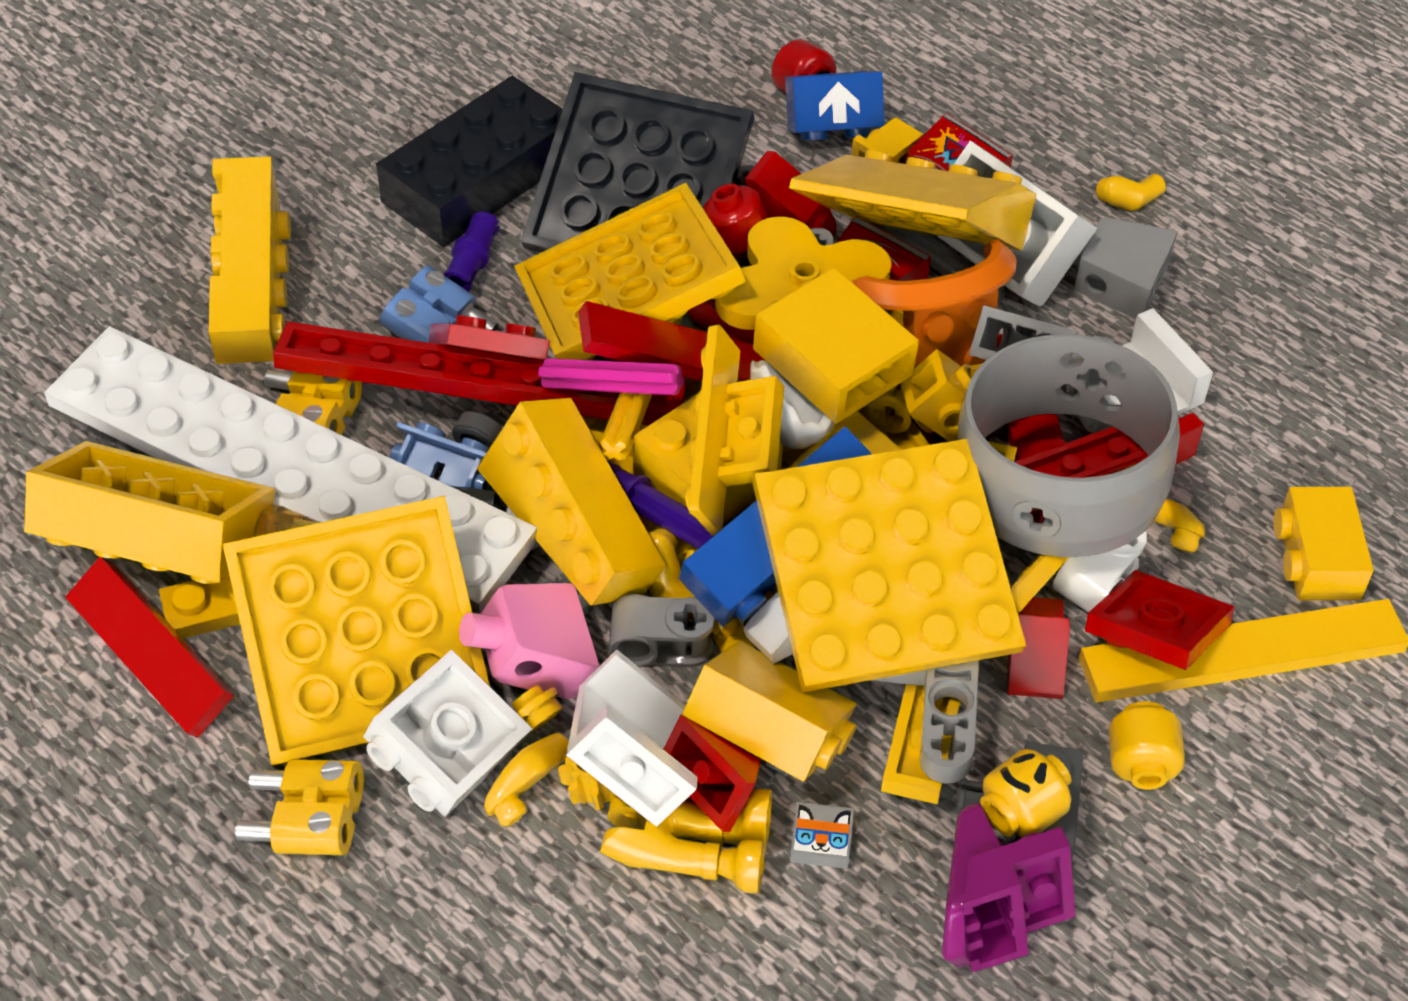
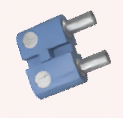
(426, 302)

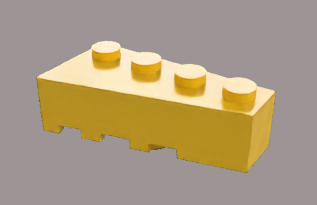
(247, 261)
(563, 485)

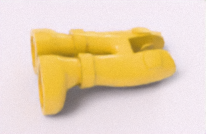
(644, 845)

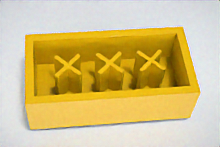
(142, 509)

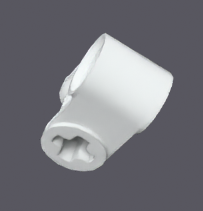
(1093, 577)

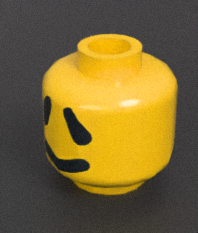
(1026, 793)

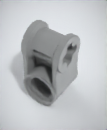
(657, 629)

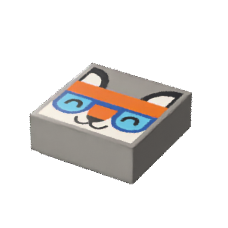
(822, 835)

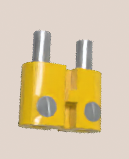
(317, 397)
(314, 809)

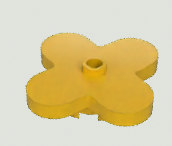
(784, 257)

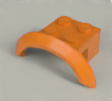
(946, 308)

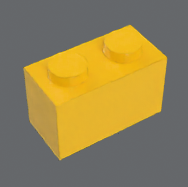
(1323, 543)

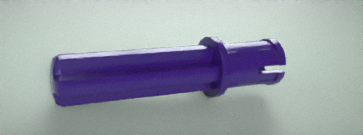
(660, 508)

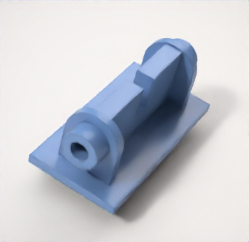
(428, 448)

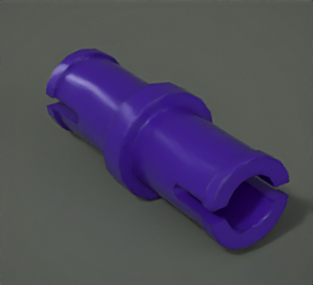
(472, 250)

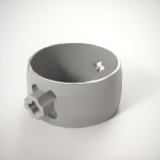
(1079, 513)

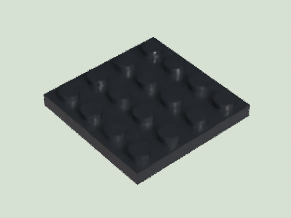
(626, 147)

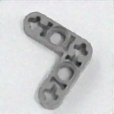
(948, 681)

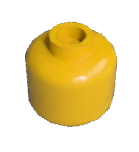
(1146, 743)

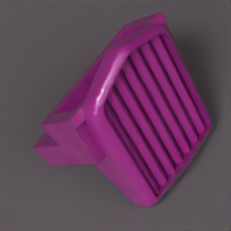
(1002, 891)

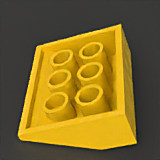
(922, 197)

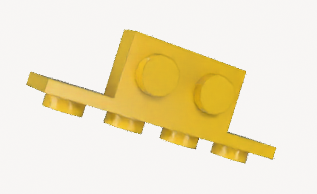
(734, 430)

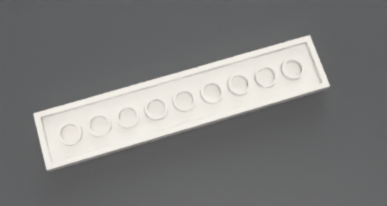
(223, 429)

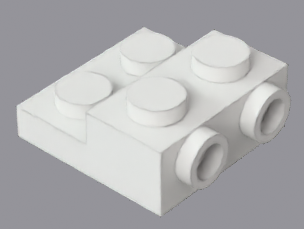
(445, 734)

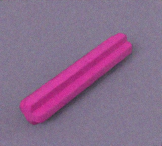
(611, 376)

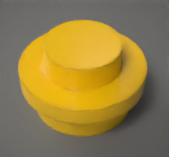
(537, 706)

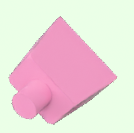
(534, 637)

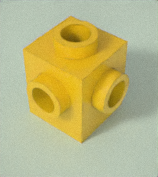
(937, 394)

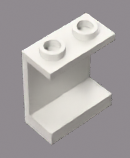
(1173, 359)
(621, 735)

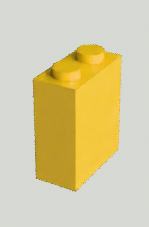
(834, 344)
(767, 713)

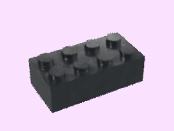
(470, 161)

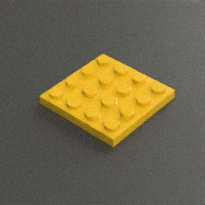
(644, 262)
(887, 565)
(347, 620)

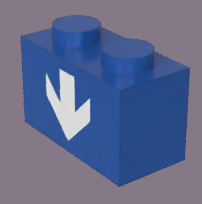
(834, 103)

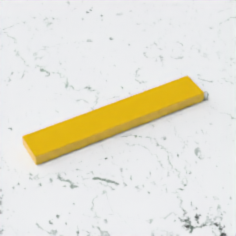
(1252, 651)

